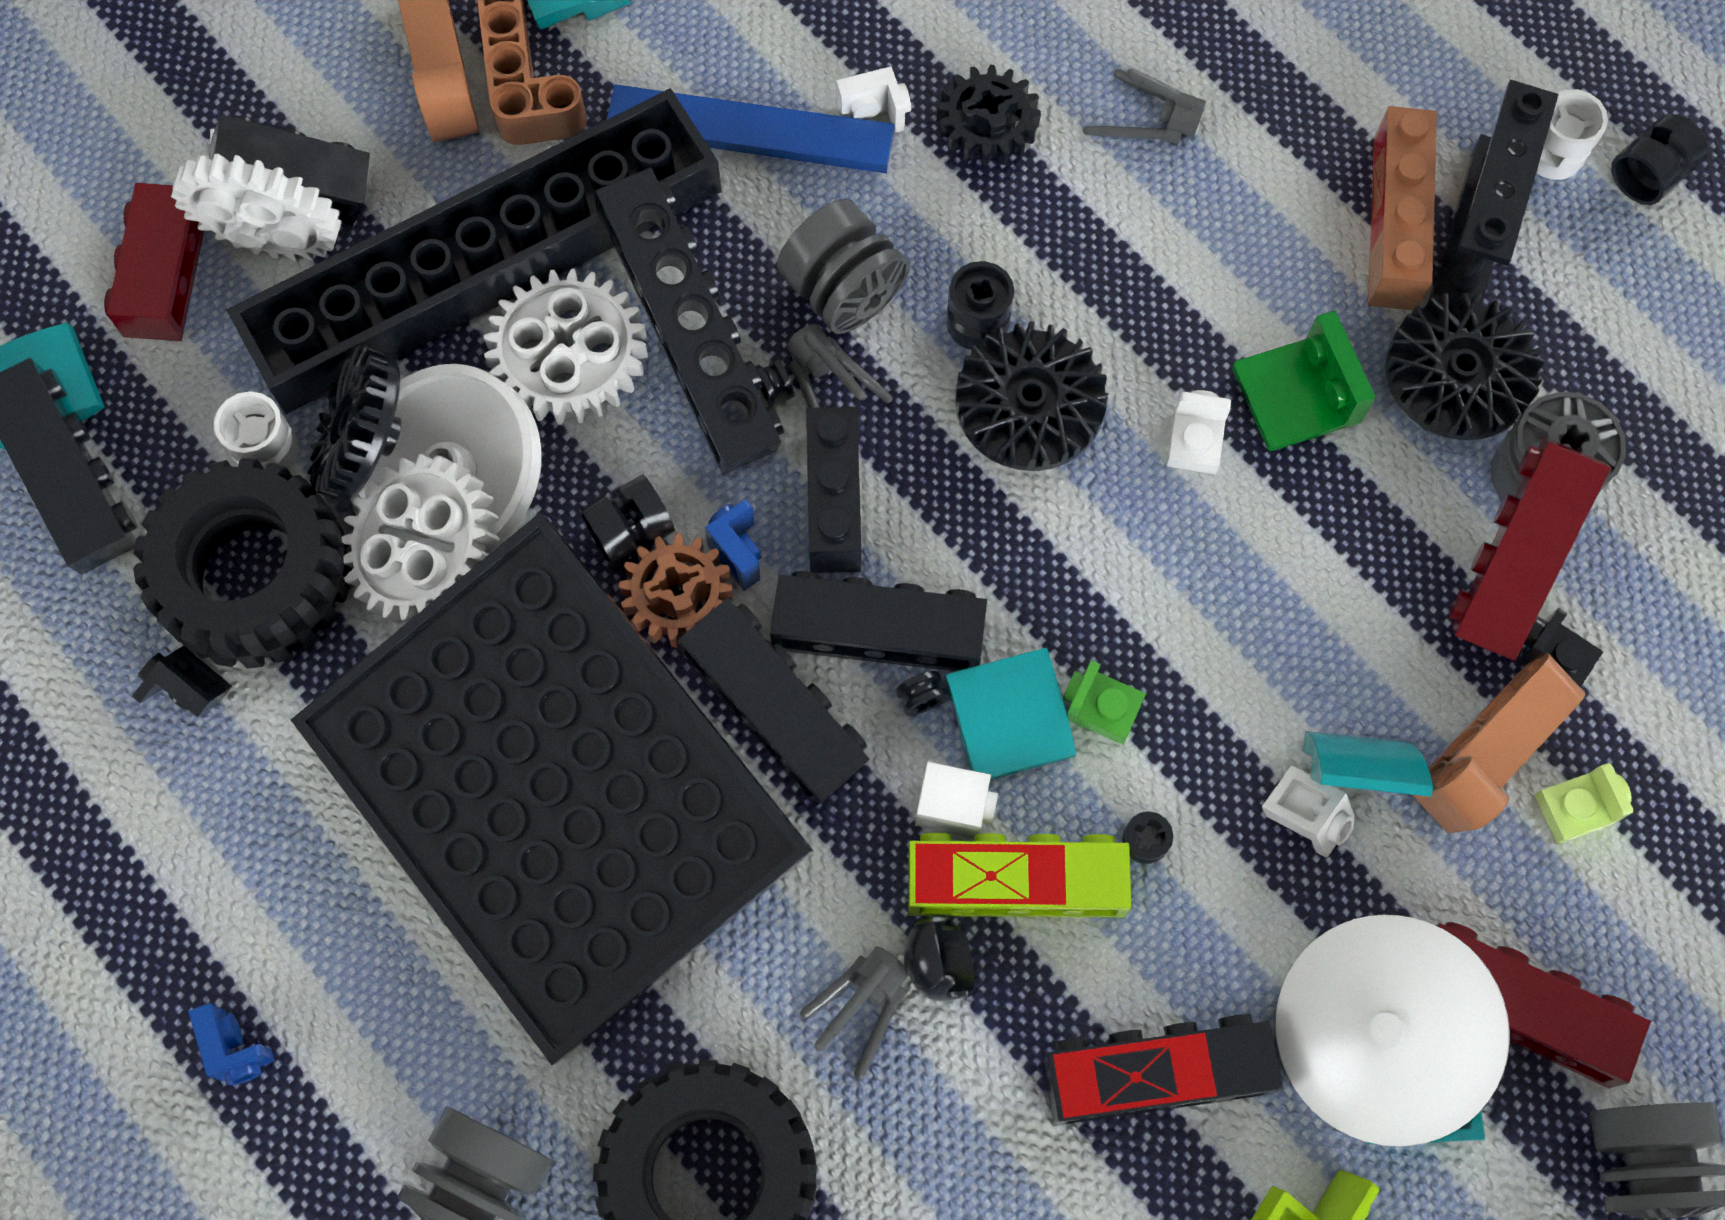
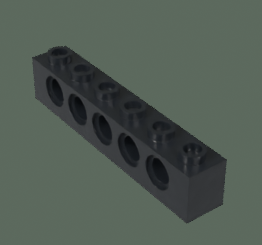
(644, 199)

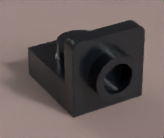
(1566, 647)
(186, 680)

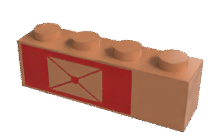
(1402, 208)

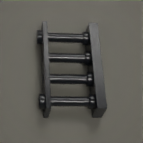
(1495, 193)

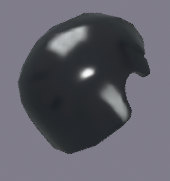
(939, 960)

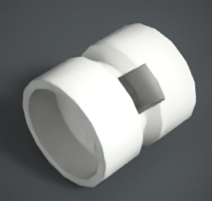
(1573, 133)
(254, 428)

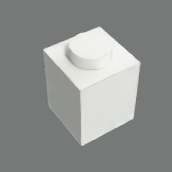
(955, 800)

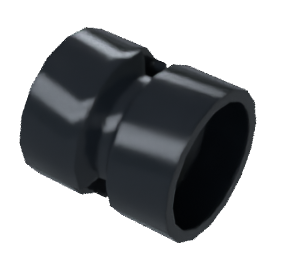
(1659, 159)
(979, 303)
(611, 529)

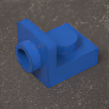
(735, 550)
(217, 1041)

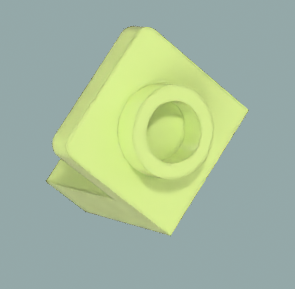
(1585, 803)

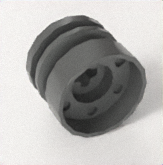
(842, 266)
(1568, 420)
(1660, 1158)
(476, 1174)

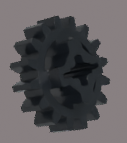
(987, 116)

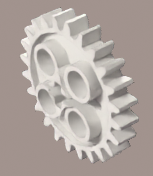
(256, 207)
(567, 345)
(419, 500)

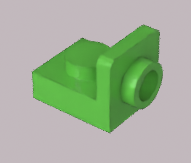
(1102, 703)

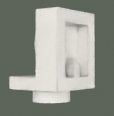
(871, 94)
(1198, 431)
(1311, 810)

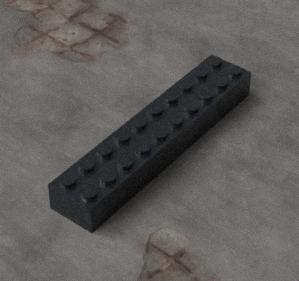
(467, 251)

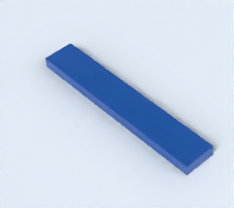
(777, 130)

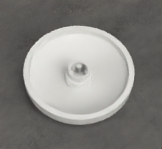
(478, 425)
(1392, 1030)

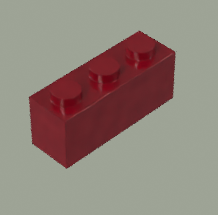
(153, 266)

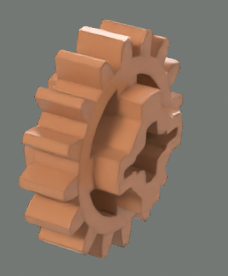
(657, 596)

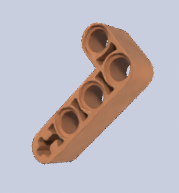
(438, 69)
(520, 92)
(1497, 743)

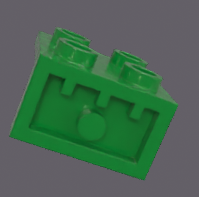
(1305, 386)

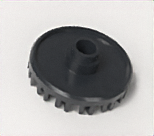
(1037, 368)
(1463, 368)
(358, 424)

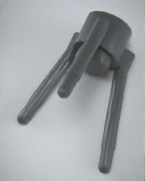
(1179, 111)
(819, 355)
(877, 979)

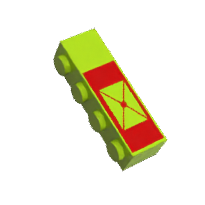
(1019, 877)

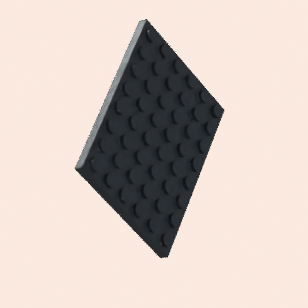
(550, 788)

